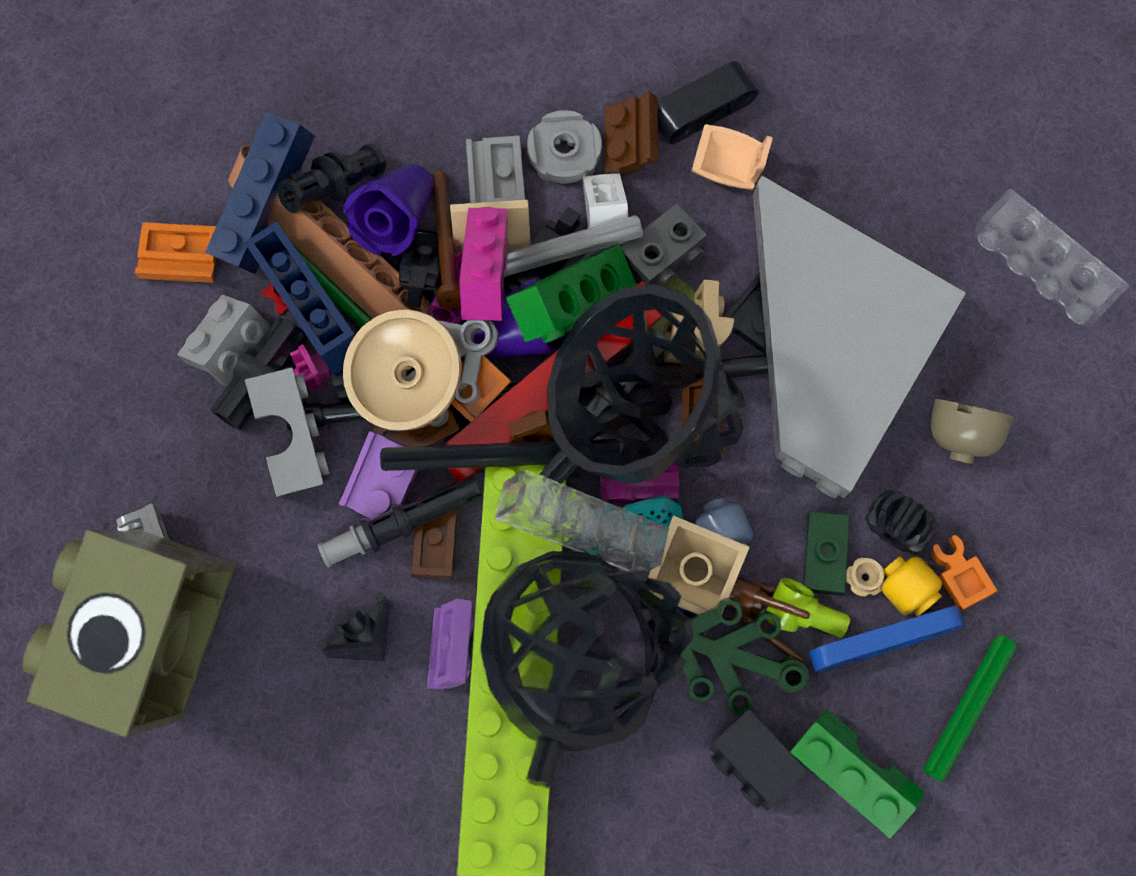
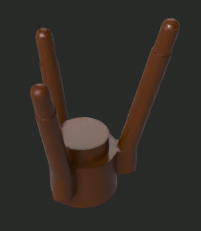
(752, 597)

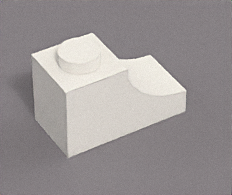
(604, 200)

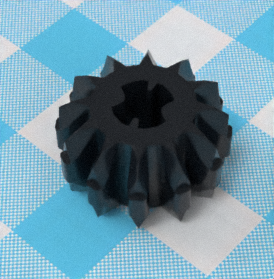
(901, 521)

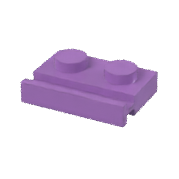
(372, 489)
(449, 645)

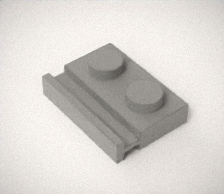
(495, 169)

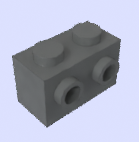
(665, 248)

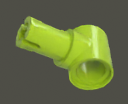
(820, 617)

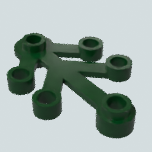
(725, 651)

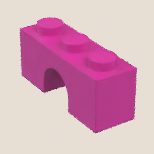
(484, 264)

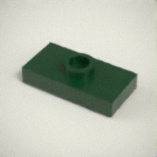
(826, 553)

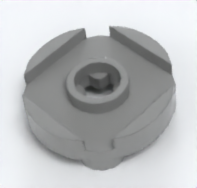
(558, 166)

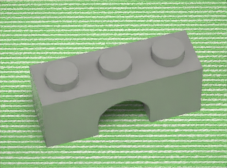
(282, 396)

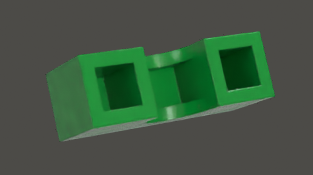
(877, 793)

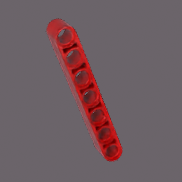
(531, 396)

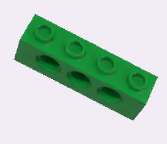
(562, 298)

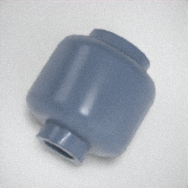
(726, 520)

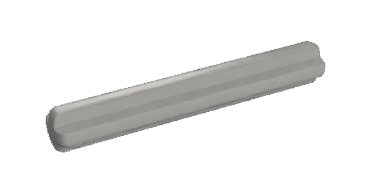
(573, 244)

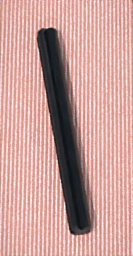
(478, 455)

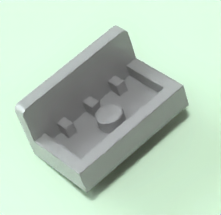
(223, 338)

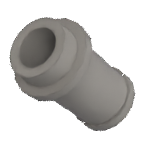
(344, 546)

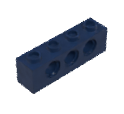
(302, 295)

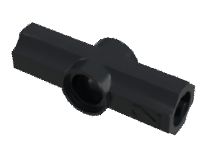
(269, 356)

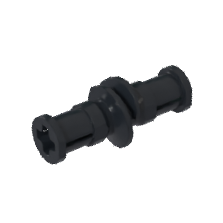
(331, 177)

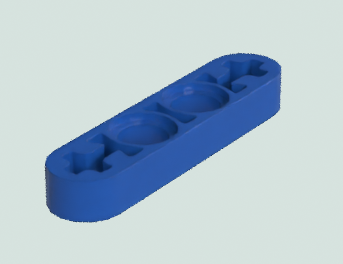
(886, 639)

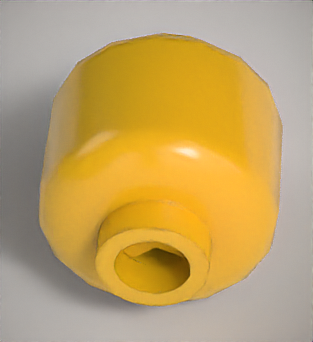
(911, 585)

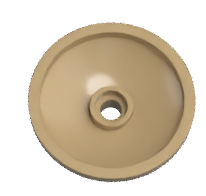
(379, 363)

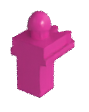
(312, 368)

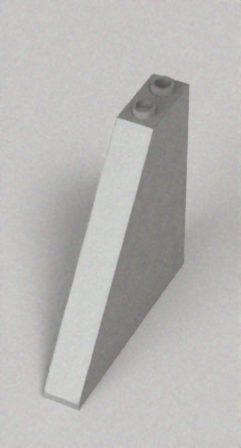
(841, 335)

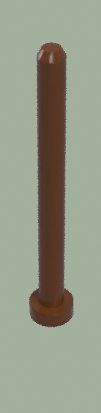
(449, 293)

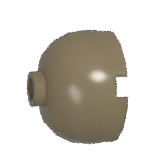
(968, 430)

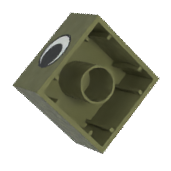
(126, 630)

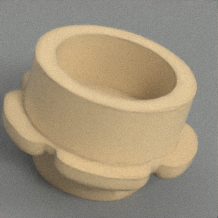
(870, 568)

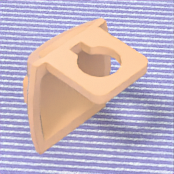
(730, 157)

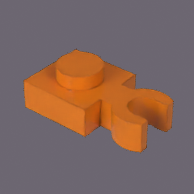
(964, 580)

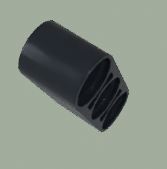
(705, 102)

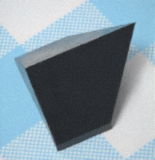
(363, 635)

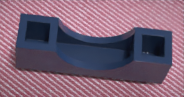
(273, 156)

